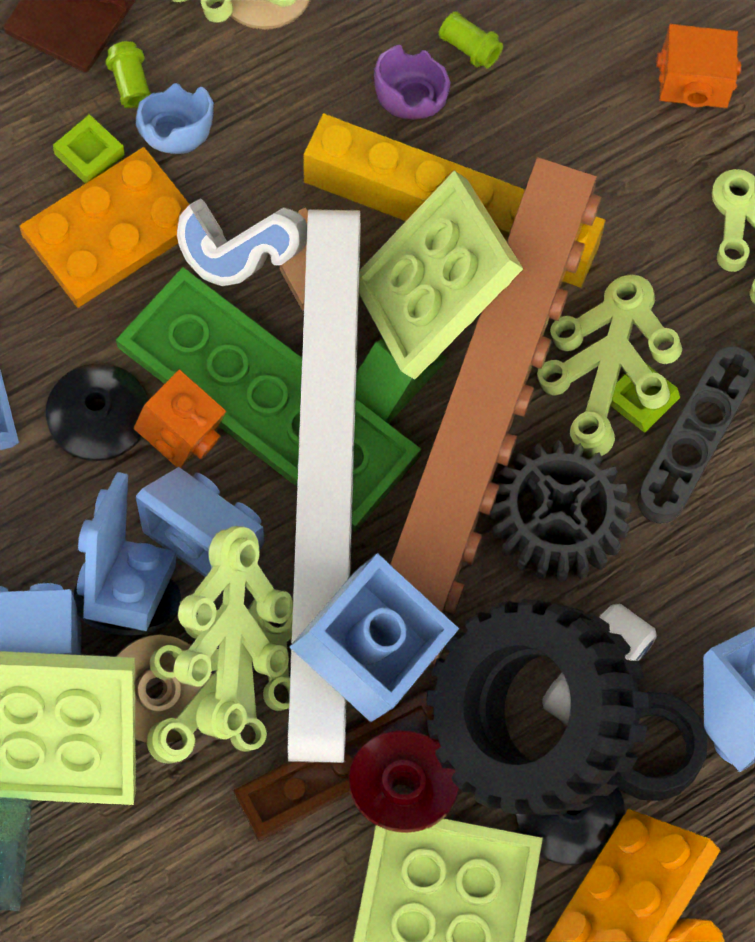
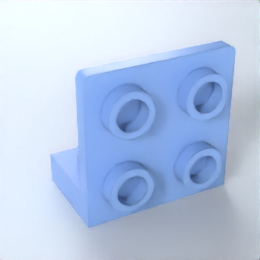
(120, 577)

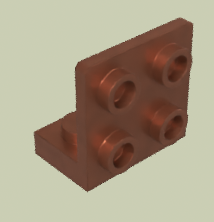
(67, 28)

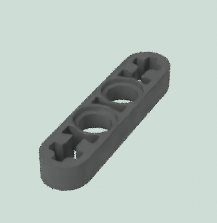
(696, 433)

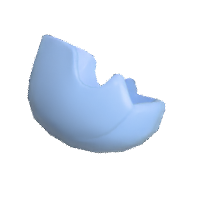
(175, 119)

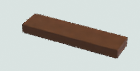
(307, 787)

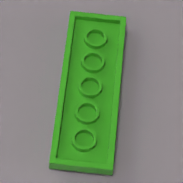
(256, 384)

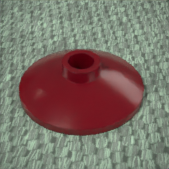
(406, 760)

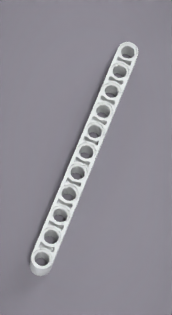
(324, 468)

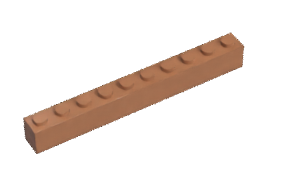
(494, 386)

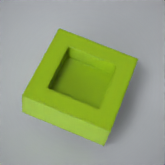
(88, 149)
(627, 403)

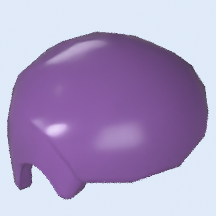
(410, 84)

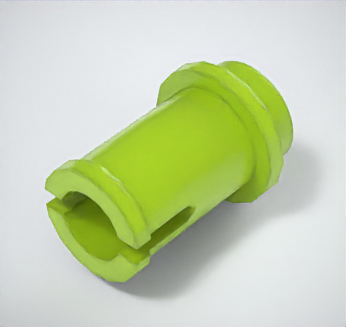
(471, 40)
(126, 65)

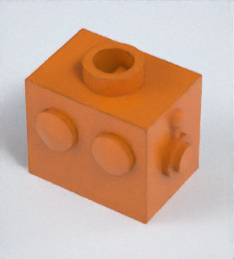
(698, 66)
(180, 420)

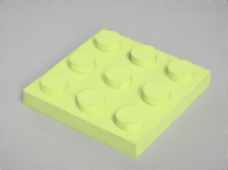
(436, 275)
(67, 728)
(448, 885)

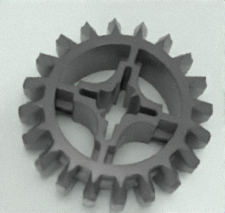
(539, 478)

